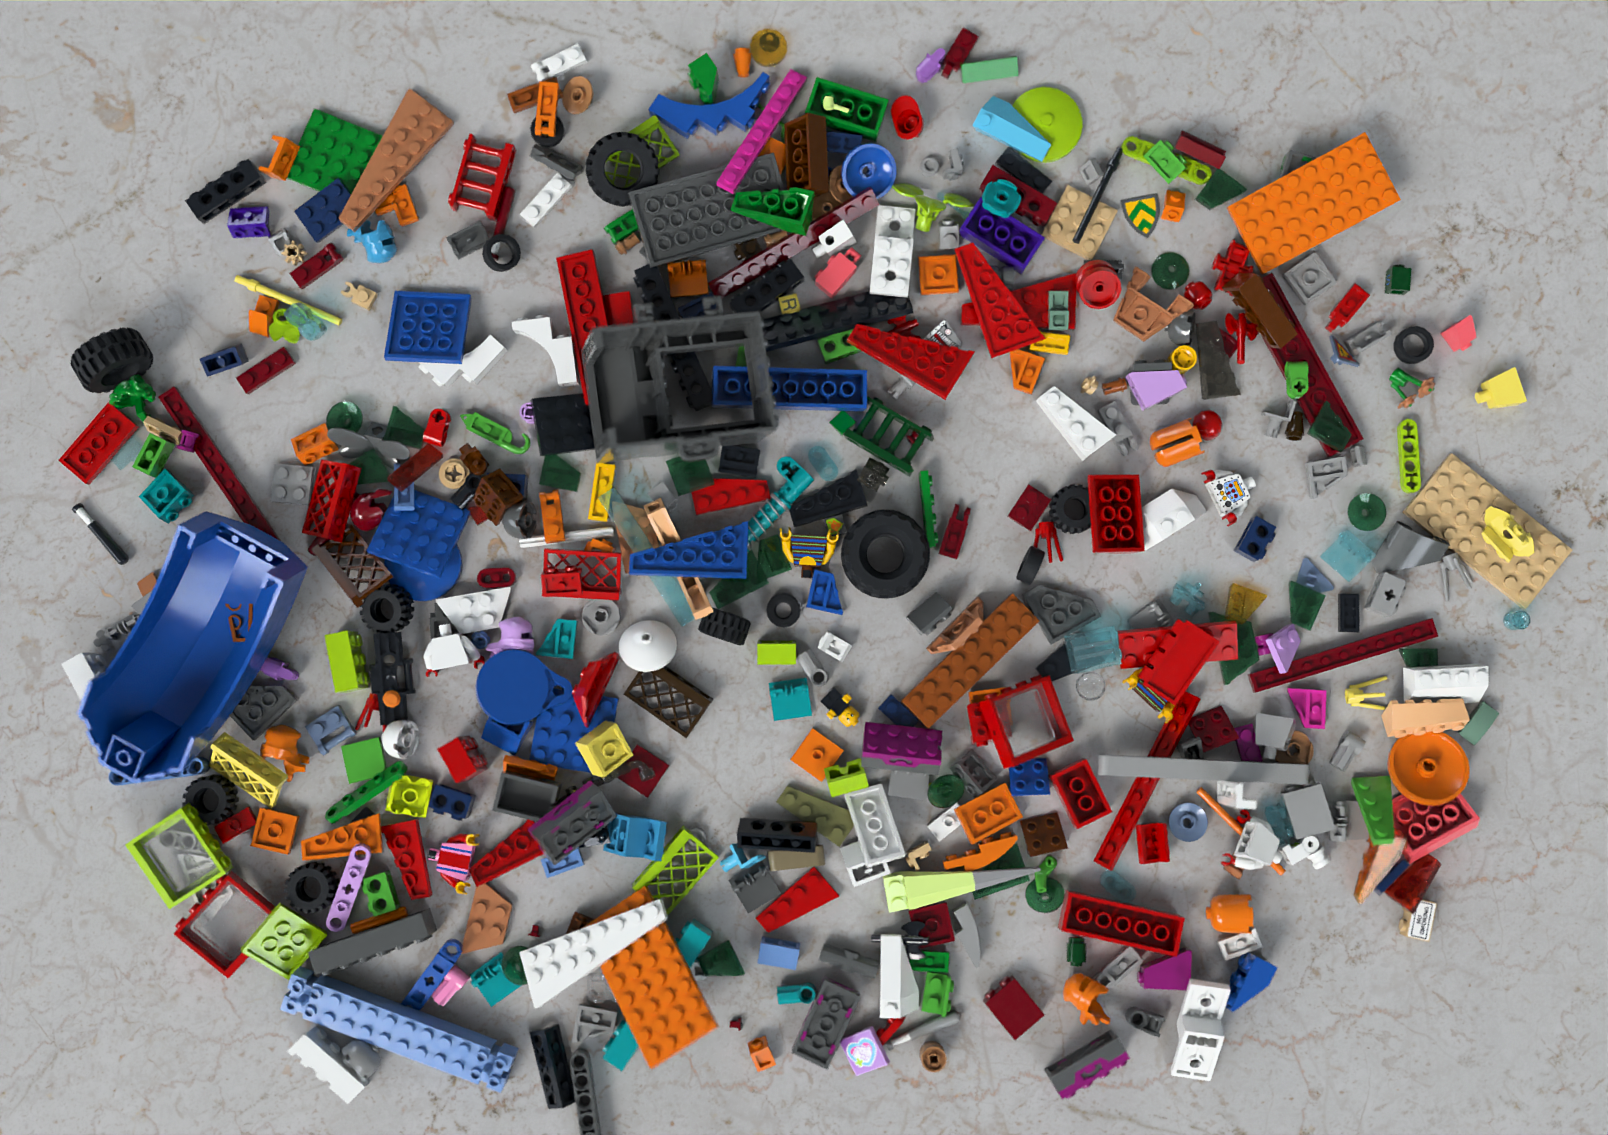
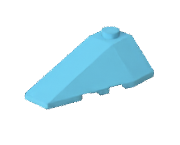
(1005, 124)

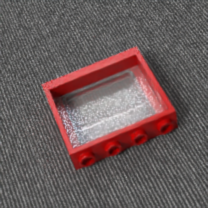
(1026, 721)
(224, 922)

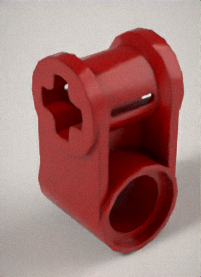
(436, 429)

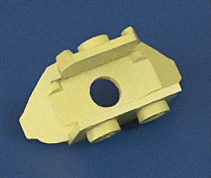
(1496, 522)

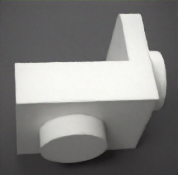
(834, 646)

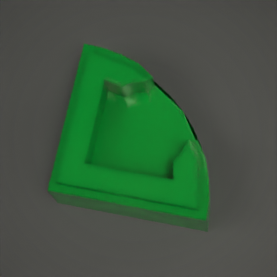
(140, 409)

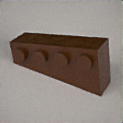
(1261, 308)

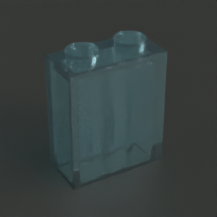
(1093, 649)

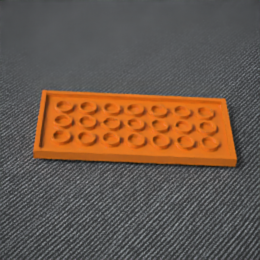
(1313, 203)
(656, 989)

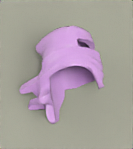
(515, 635)

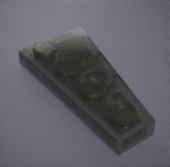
(1214, 367)

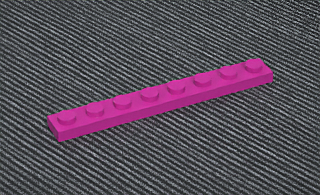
(761, 131)

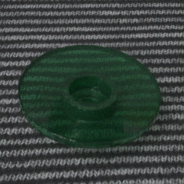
(1165, 278)
(341, 412)
(1375, 512)
(945, 791)
(1054, 892)
(509, 969)

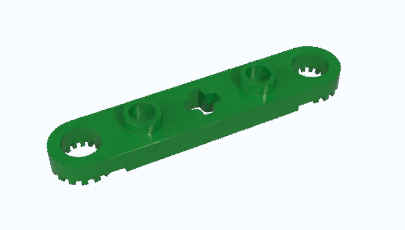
(366, 792)

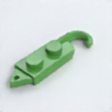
(493, 432)

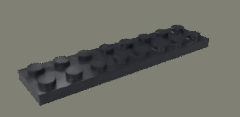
(832, 318)

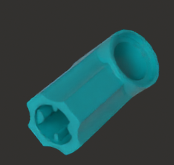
(793, 993)

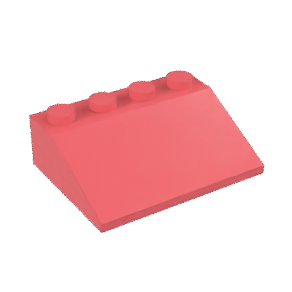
(1431, 826)

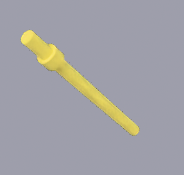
(255, 286)

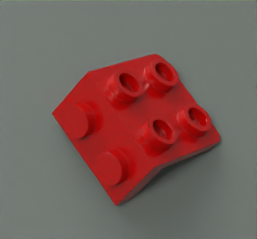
(978, 725)

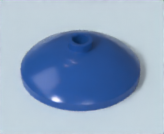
(880, 172)

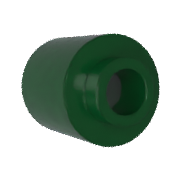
(1076, 951)

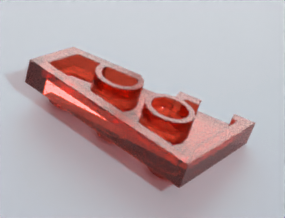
(1413, 883)

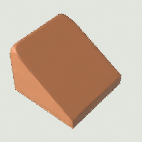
(147, 584)

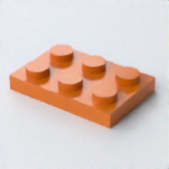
(988, 813)

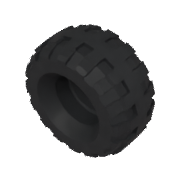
(885, 524)

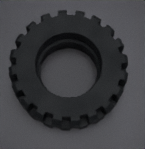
(620, 142)
(111, 359)

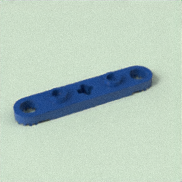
(437, 969)

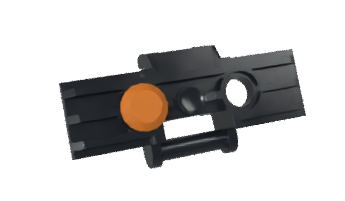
(384, 677)

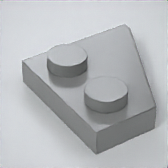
(1324, 473)
(593, 1022)

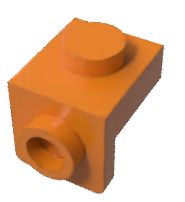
(1173, 206)
(603, 545)

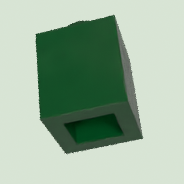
(1398, 280)

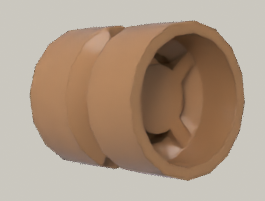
(932, 1056)

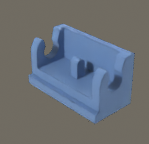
(778, 953)

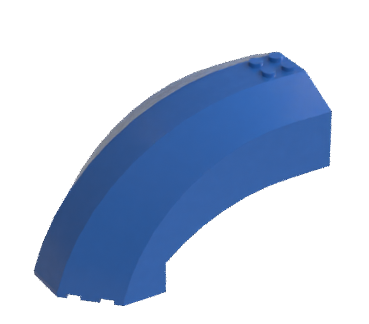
(179, 663)

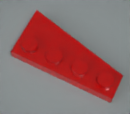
(729, 494)
(409, 855)
(507, 856)
(802, 897)

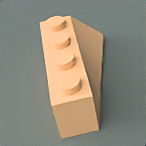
(1424, 717)

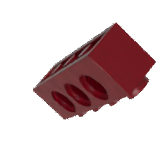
(1028, 194)

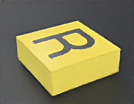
(789, 304)

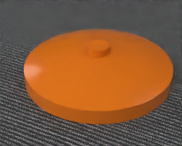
(1428, 768)

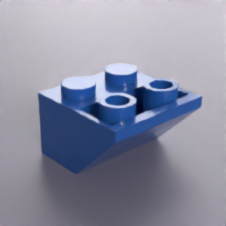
(506, 736)

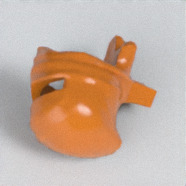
(282, 745)
(1082, 993)

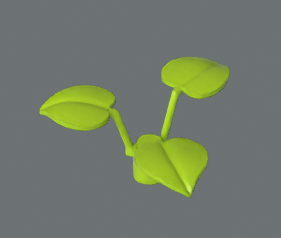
(929, 205)

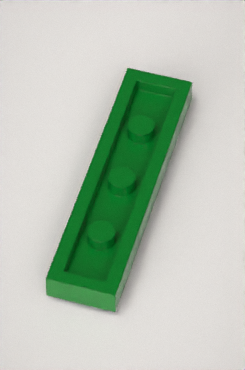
(927, 501)

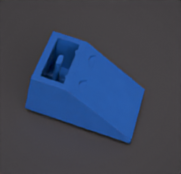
(1249, 979)

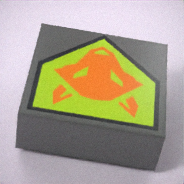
(836, 524)

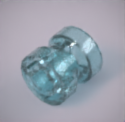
(1521, 620)

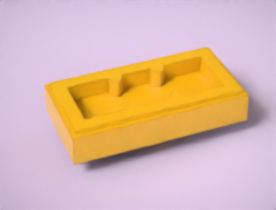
(1053, 344)

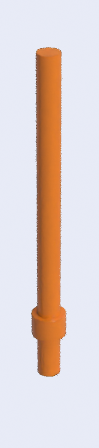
(1229, 820)

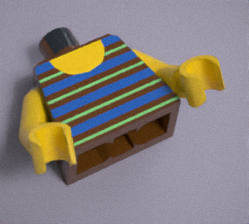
(808, 550)
(1150, 697)

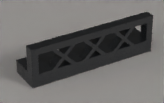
(556, 1066)

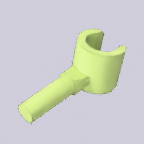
(828, 104)

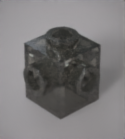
(874, 474)

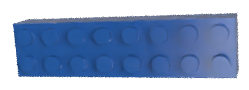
(794, 388)

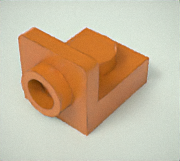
(761, 1053)

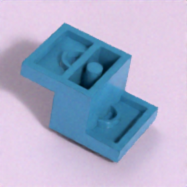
(636, 837)

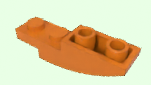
(989, 851)

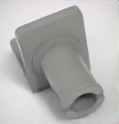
(1275, 420)

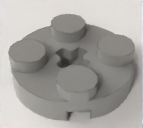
(590, 614)

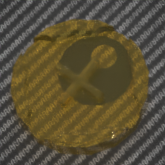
(768, 47)

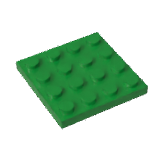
(332, 151)

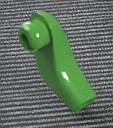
(1047, 867)

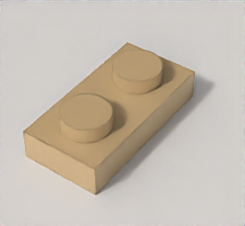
(162, 430)

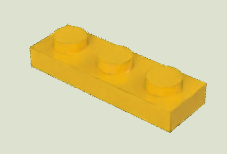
(602, 483)

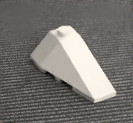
(897, 983)

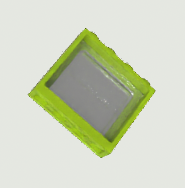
(179, 855)

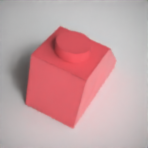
(1460, 334)

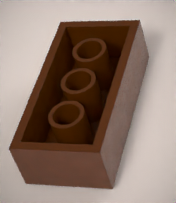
(807, 153)

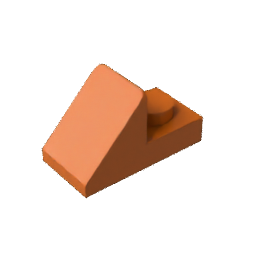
(263, 315)

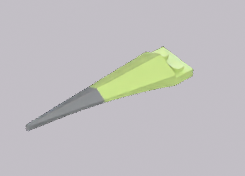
(919, 889)

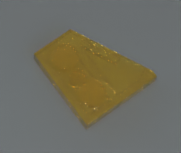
(1242, 603)

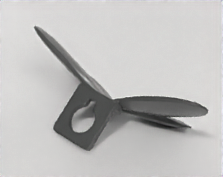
(357, 445)

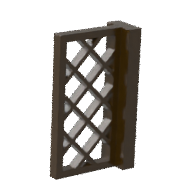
(681, 685)

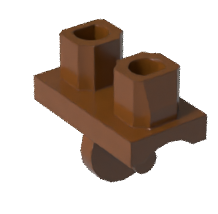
(473, 459)

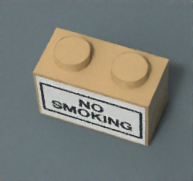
(1420, 924)

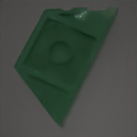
(1247, 650)

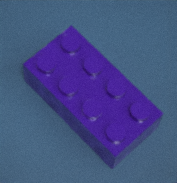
(1001, 237)

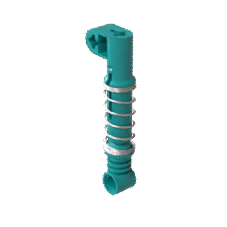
(780, 500)

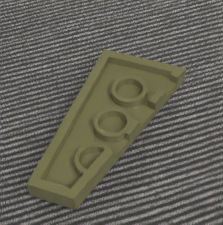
(832, 820)

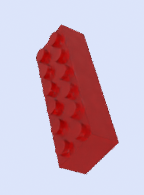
(1121, 923)

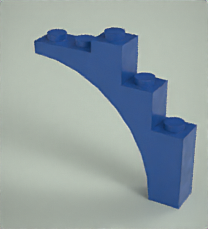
(712, 117)

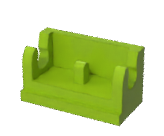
(776, 652)

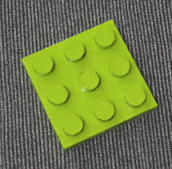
(283, 941)

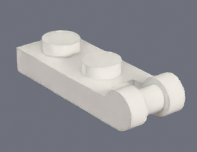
(559, 63)

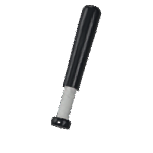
(110, 545)

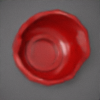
(1208, 424)

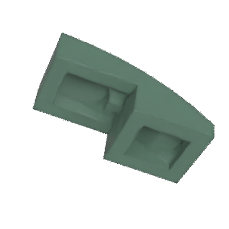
(1058, 310)
(1479, 723)

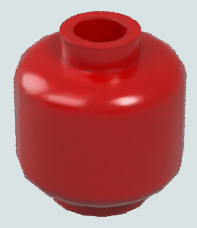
(1198, 294)

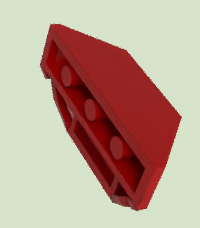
(593, 685)

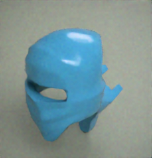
(378, 243)

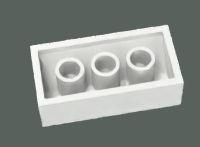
(1446, 682)

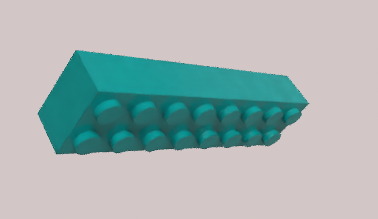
(622, 1047)

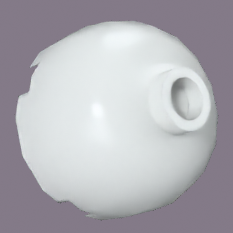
(400, 739)

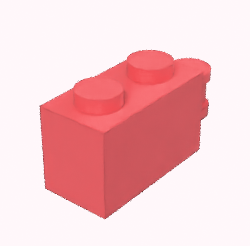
(837, 272)

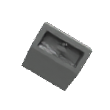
(929, 613)

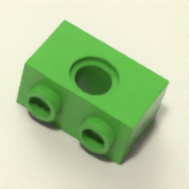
(153, 455)

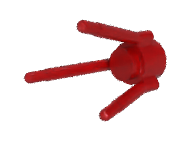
(1047, 531)
(372, 704)

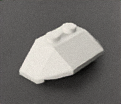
(1169, 514)

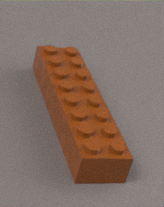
(969, 663)

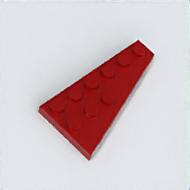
(1034, 302)

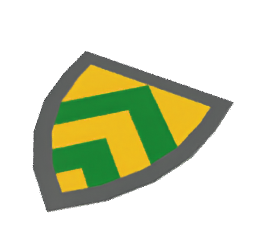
(1142, 213)

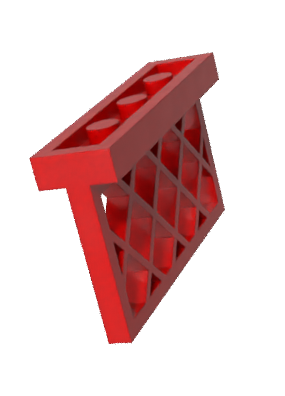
(339, 502)
(591, 591)

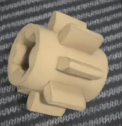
(298, 249)

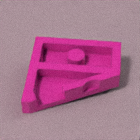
(1309, 706)

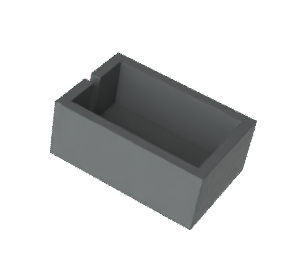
(525, 795)

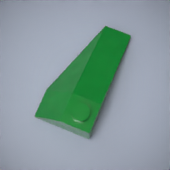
(783, 209)

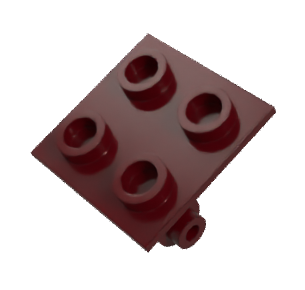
(1213, 728)

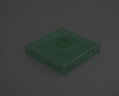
(689, 475)

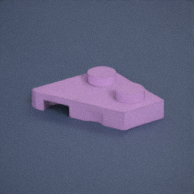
(1284, 646)

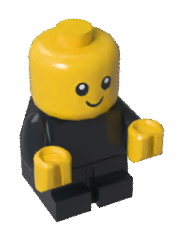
(839, 706)

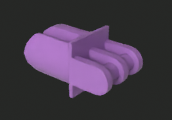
(930, 66)
(278, 669)

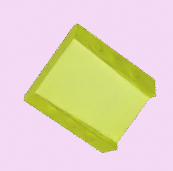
(409, 796)

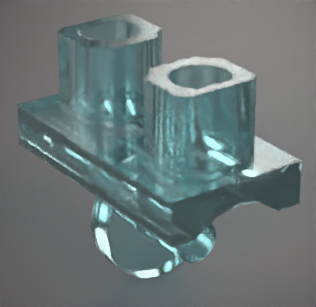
(1180, 593)

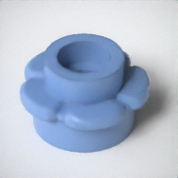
(480, 644)

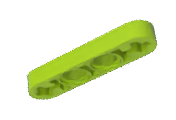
(1412, 456)

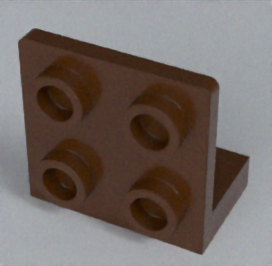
(496, 494)

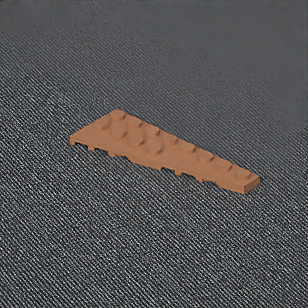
(404, 144)

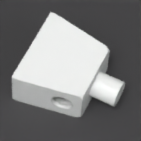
(840, 235)

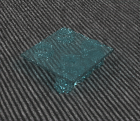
(1348, 555)

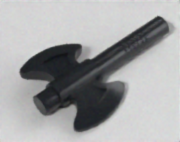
(912, 939)

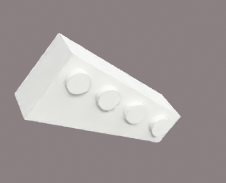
(1075, 424)
(329, 1064)

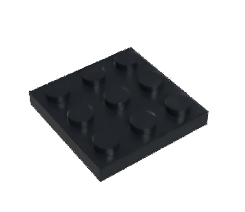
(562, 424)

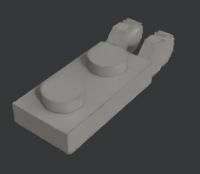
(1116, 423)
(1119, 966)

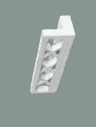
(1231, 794)

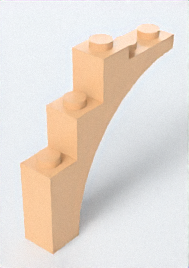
(666, 534)

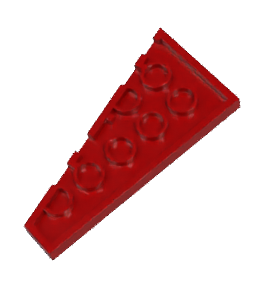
(997, 310)
(918, 359)

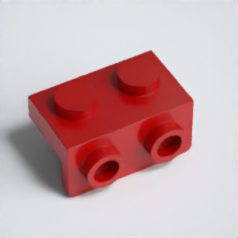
(1152, 843)

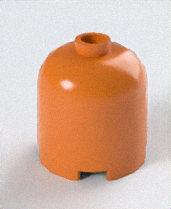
(1231, 913)

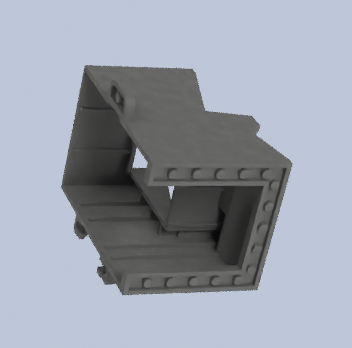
(629, 388)

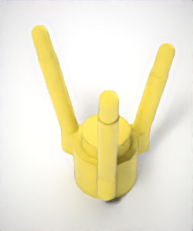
(1354, 695)

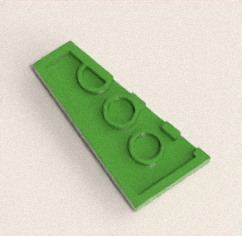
(1375, 803)

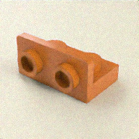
(313, 445)

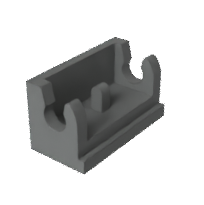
(468, 239)

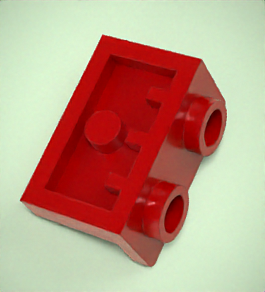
(561, 581)

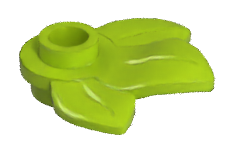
(283, 328)

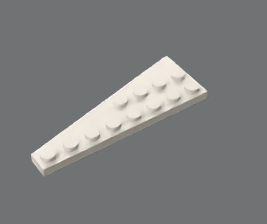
(568, 958)

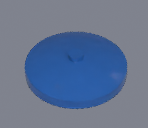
(423, 586)

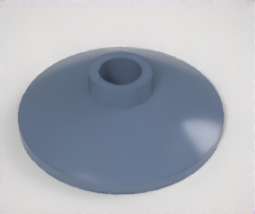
(1196, 826)

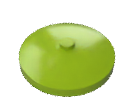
(1054, 117)

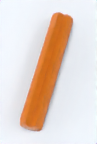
(372, 922)

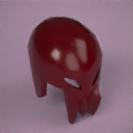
(365, 512)

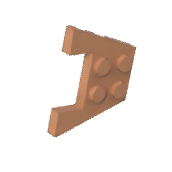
(1143, 316)

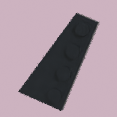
(830, 501)

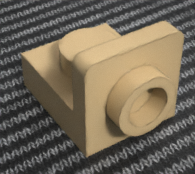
(920, 852)

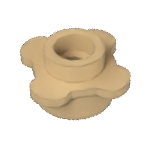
(1089, 385)

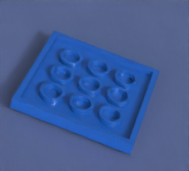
(428, 327)
(421, 536)
(561, 727)

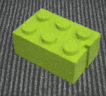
(347, 661)

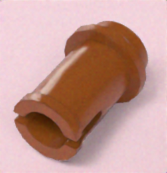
(1115, 386)

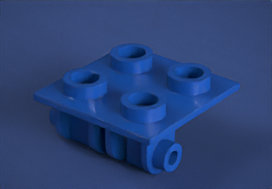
(1029, 778)

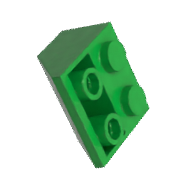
(704, 78)

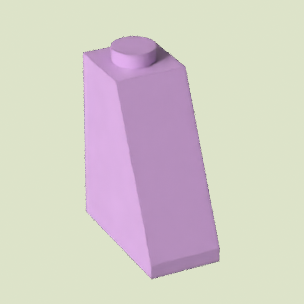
(1155, 386)

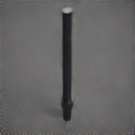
(1111, 166)

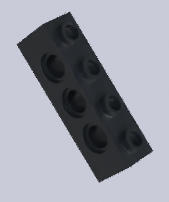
(235, 192)
(763, 301)
(777, 835)

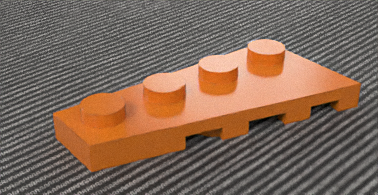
(342, 840)

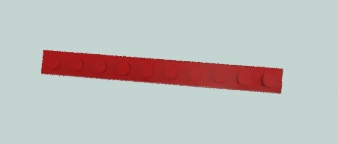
(1144, 786)

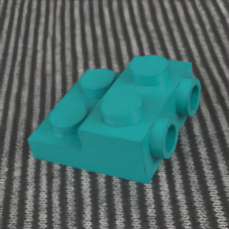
(166, 496)

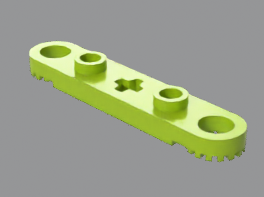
(1143, 147)

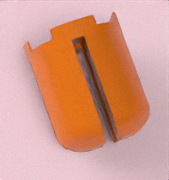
(1180, 451)

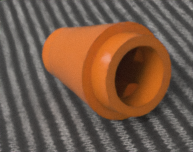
(742, 61)

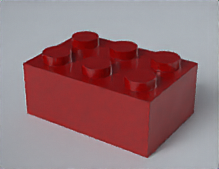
(463, 758)
(1080, 793)

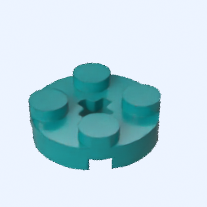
(994, 204)

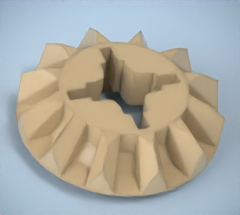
(449, 466)

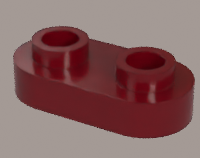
(497, 577)

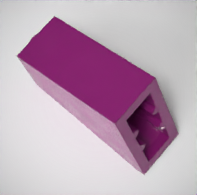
(1167, 972)

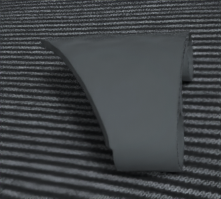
(1407, 549)

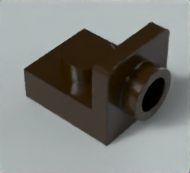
(746, 249)

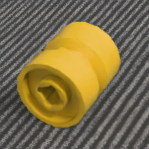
(1182, 359)

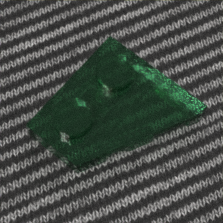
(371, 467)
(559, 474)
(1304, 605)
(1419, 657)

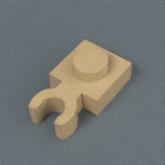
(361, 296)

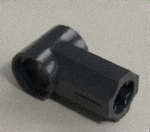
(466, 492)

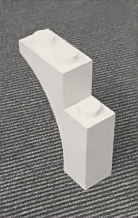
(559, 349)
(474, 364)

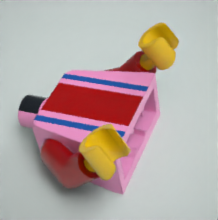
(455, 860)

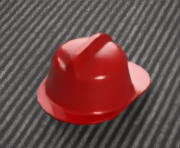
(907, 117)

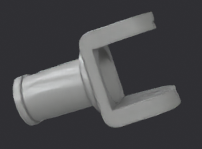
(903, 384)

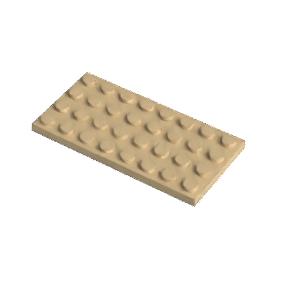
(1454, 509)

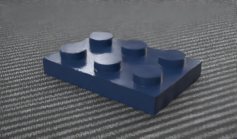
(322, 211)

